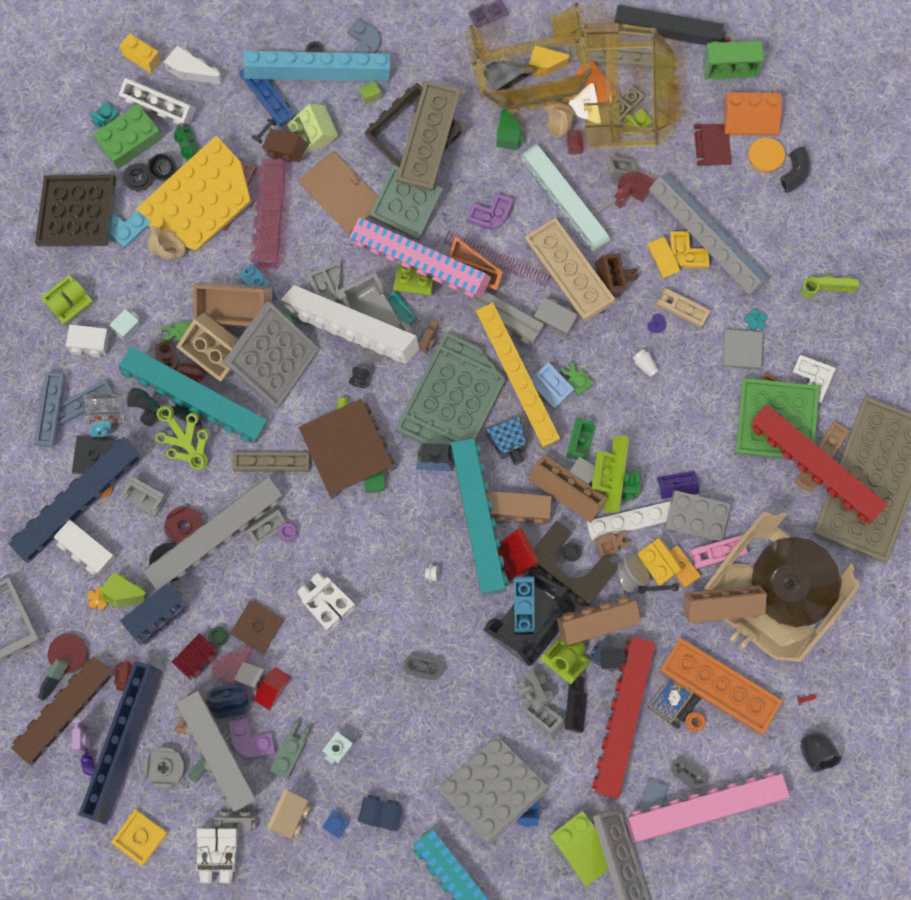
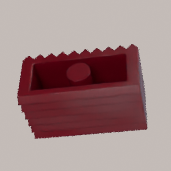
(195, 657)

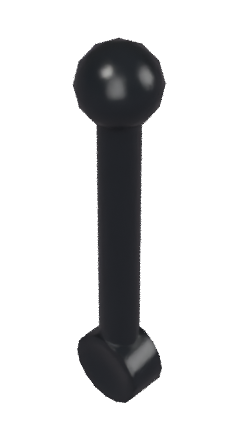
(641, 589)

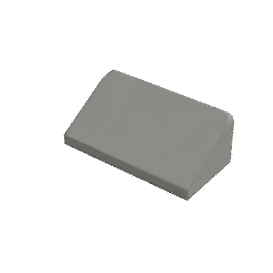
(265, 526)

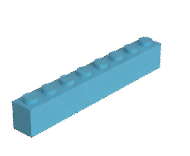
(316, 66)

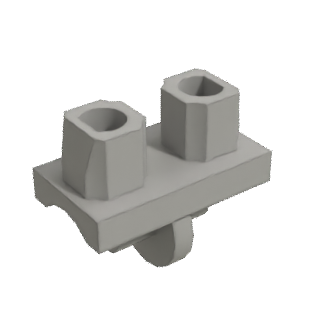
(533, 691)

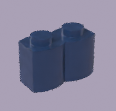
(379, 813)

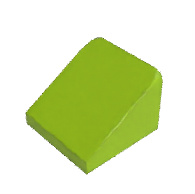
(370, 92)

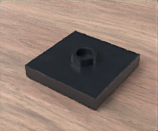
(88, 450)

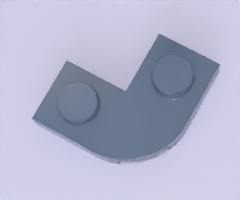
(366, 35)

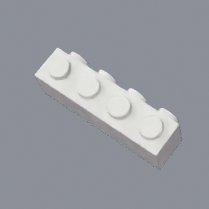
(155, 100)

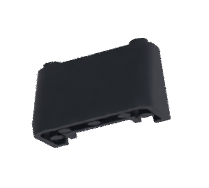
(549, 604)

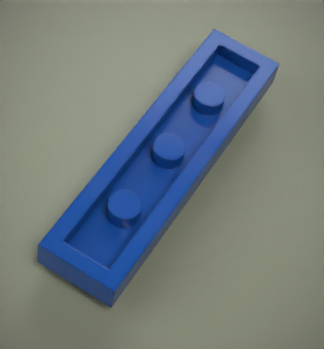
(269, 99)

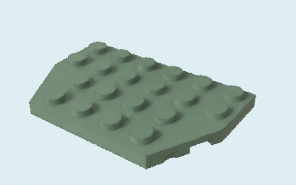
(452, 395)

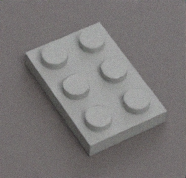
(697, 515)

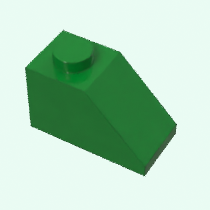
(508, 132)

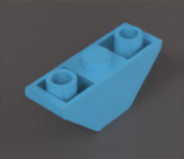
(524, 604)

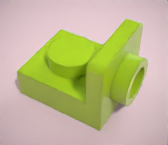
(638, 119)

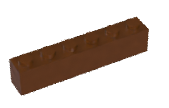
(61, 711)

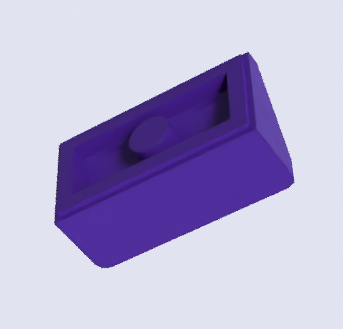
(681, 482)

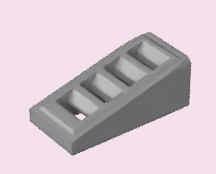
(555, 729)

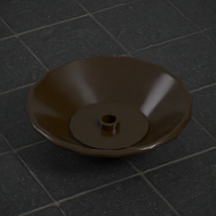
(814, 578)

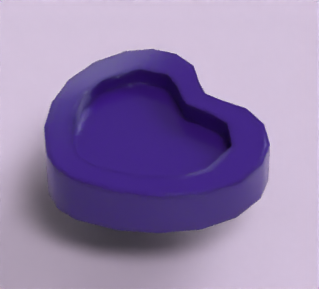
(657, 324)

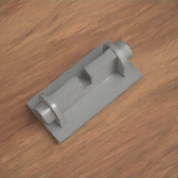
(226, 818)

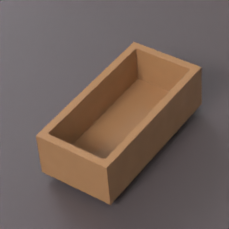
(230, 302)

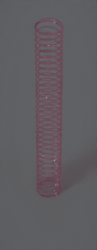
(548, 278)

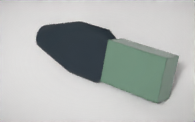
(54, 675)

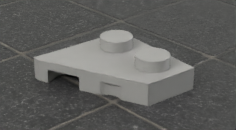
(326, 280)

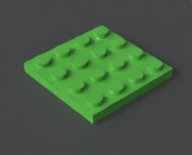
(791, 401)

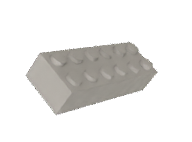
(216, 751)

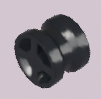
(359, 377)

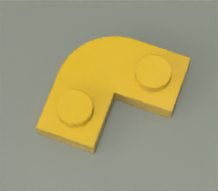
(685, 256)

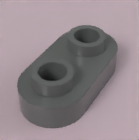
(423, 666)

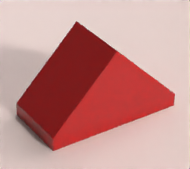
(271, 688)

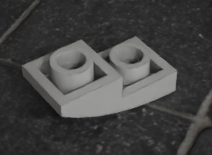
(629, 101)

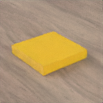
(139, 837)

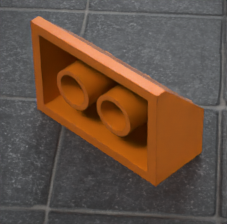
(752, 113)

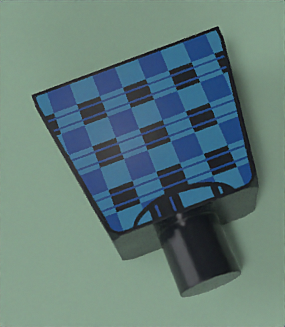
(508, 439)
(434, 457)

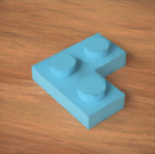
(129, 230)

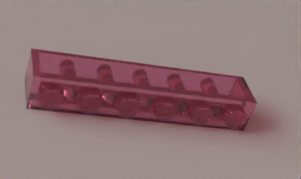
(269, 214)

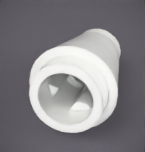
(645, 362)

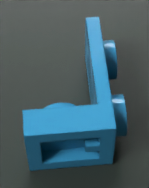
(253, 276)

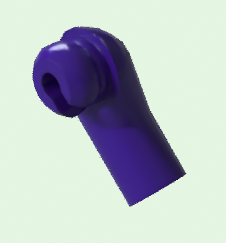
(87, 764)

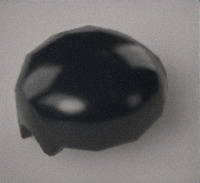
(161, 163)

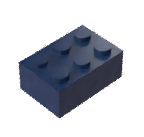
(154, 615)

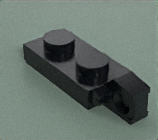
(576, 706)

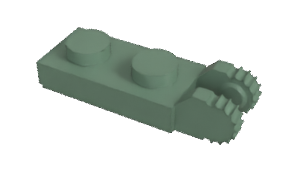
(289, 752)

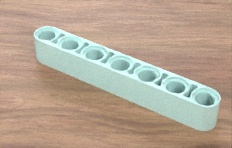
(565, 196)

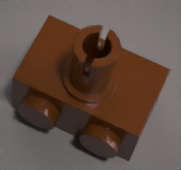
(611, 272)

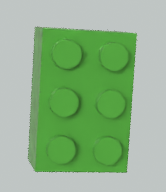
(733, 60)
(127, 136)

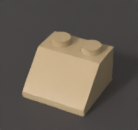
(289, 814)

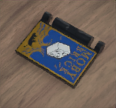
(674, 702)

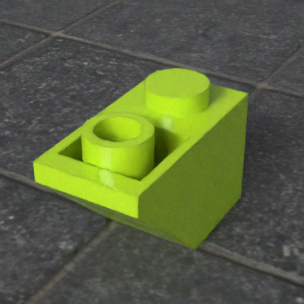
(121, 592)

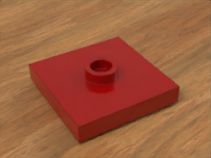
(517, 554)

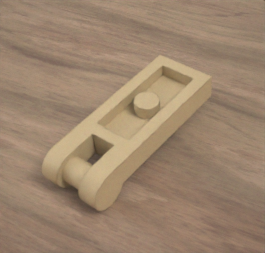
(683, 308)

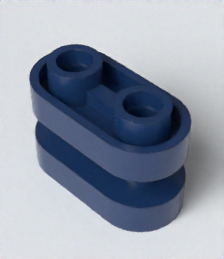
(228, 701)

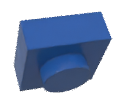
(336, 824)

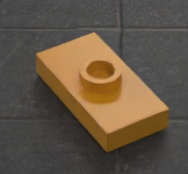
(689, 573)

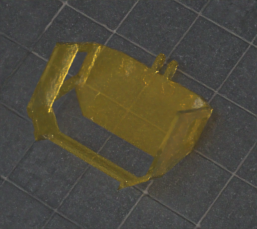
(566, 30)
(603, 117)

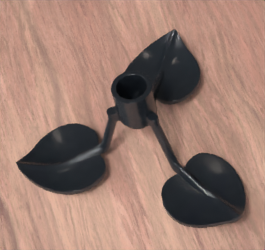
(141, 399)

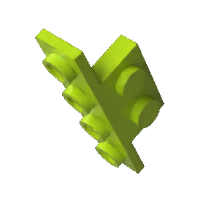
(610, 473)

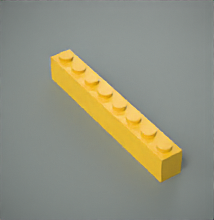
(518, 375)

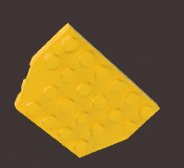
(200, 196)

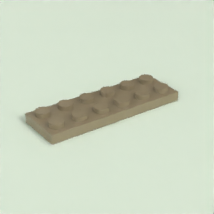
(428, 136)

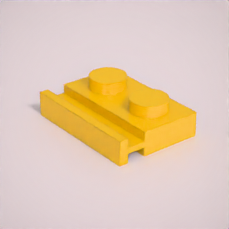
(660, 561)

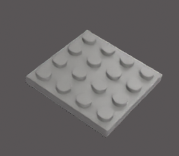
(271, 355)
(493, 789)

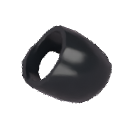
(816, 748)

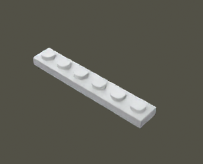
(629, 520)

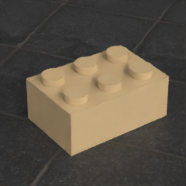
(208, 345)

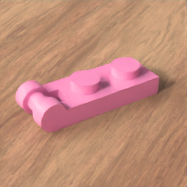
(715, 552)

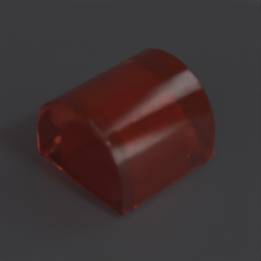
(575, 142)

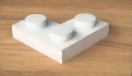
(816, 372)

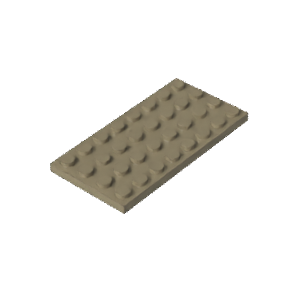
(881, 460)

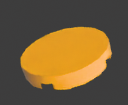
(766, 155)

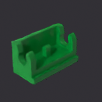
(580, 439)

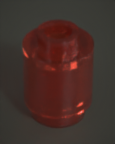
(192, 371)
(121, 674)

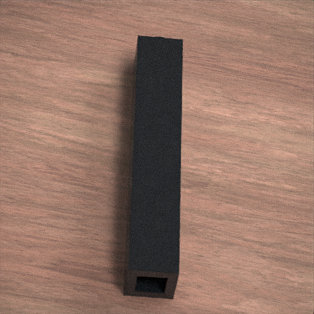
(671, 25)

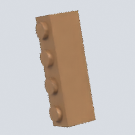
(567, 488)
(519, 507)
(724, 604)
(598, 620)

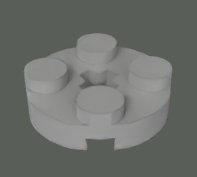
(156, 759)

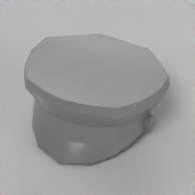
(632, 573)

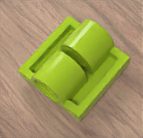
(412, 282)
(67, 300)
(566, 659)

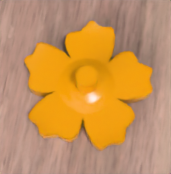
(96, 600)

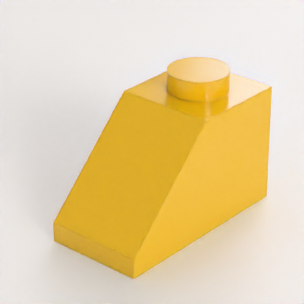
(547, 61)

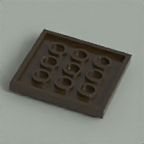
(75, 210)

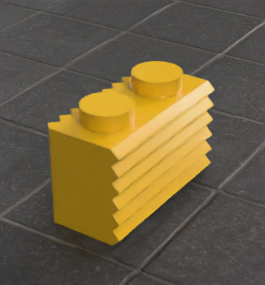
(140, 53)

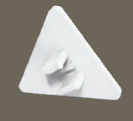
(588, 95)

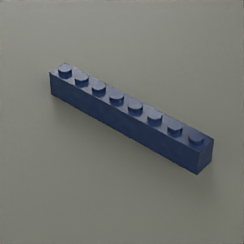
(75, 500)
(120, 743)

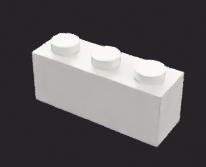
(84, 549)

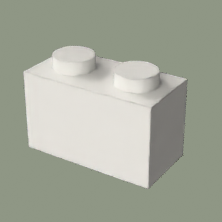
(87, 340)

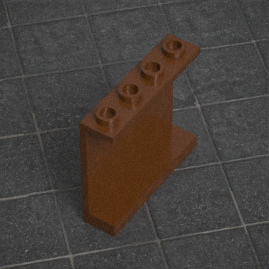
(346, 446)

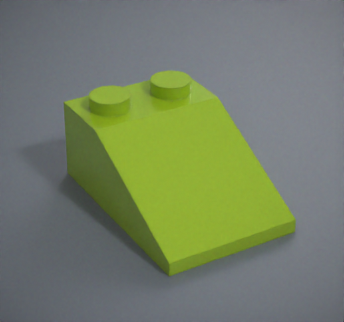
(581, 848)

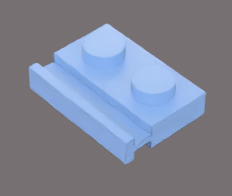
(552, 385)

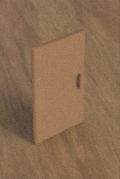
(336, 191)

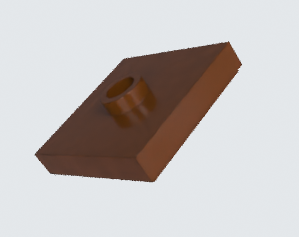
(257, 626)

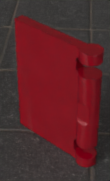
(712, 145)

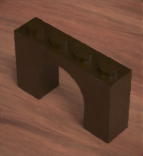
(583, 588)

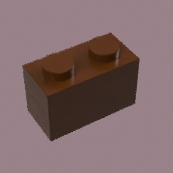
(284, 146)

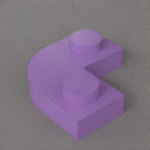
(492, 217)
(246, 744)

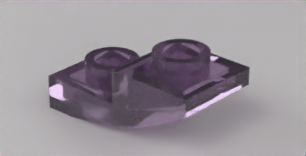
(488, 14)

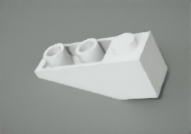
(187, 67)

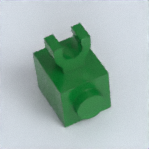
(631, 485)

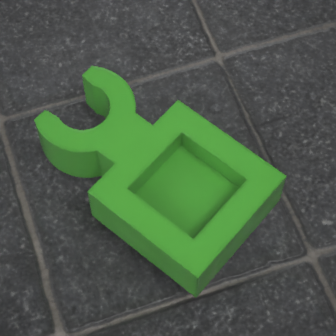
(176, 332)
(577, 380)

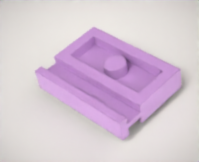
(80, 738)

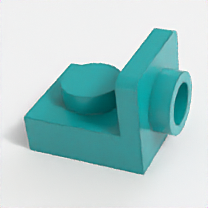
(104, 115)

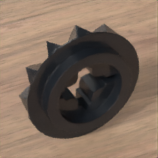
(136, 170)

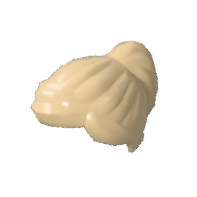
(559, 119)
(161, 244)

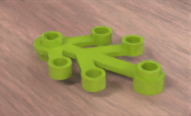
(184, 439)

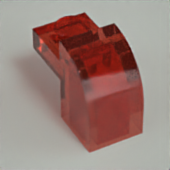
(634, 185)

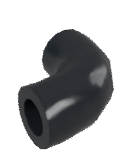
(799, 171)

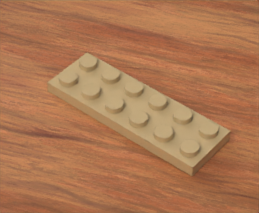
(570, 270)

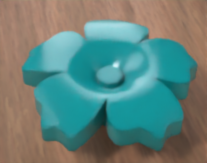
(756, 319)

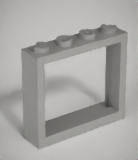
(26, 642)

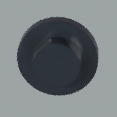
(571, 552)

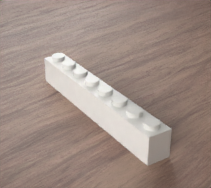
(350, 324)

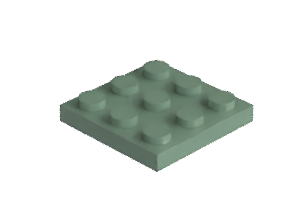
(405, 205)

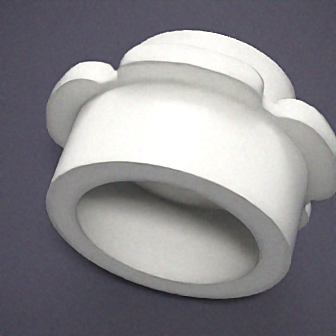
(432, 573)

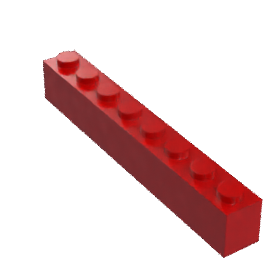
(818, 465)
(624, 718)

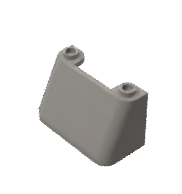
(368, 298)

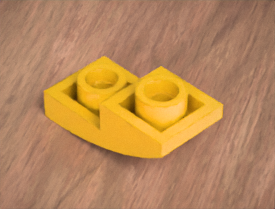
(663, 257)

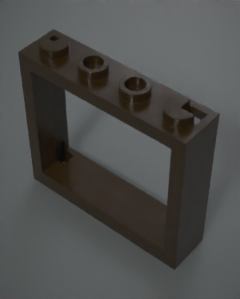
(389, 115)

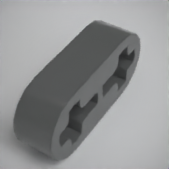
(685, 777)

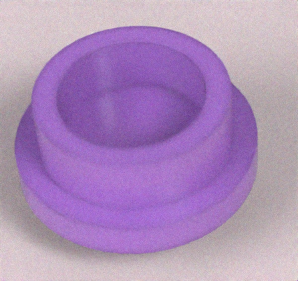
(287, 532)

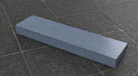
(74, 406)
(49, 409)

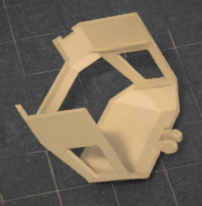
(776, 639)

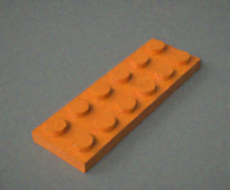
(721, 686)

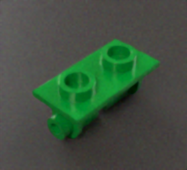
(183, 137)

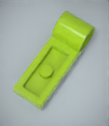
(828, 283)

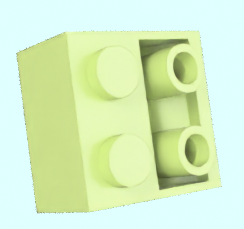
(314, 127)

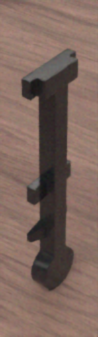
(271, 122)

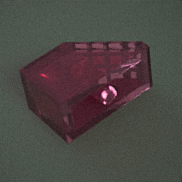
(229, 665)

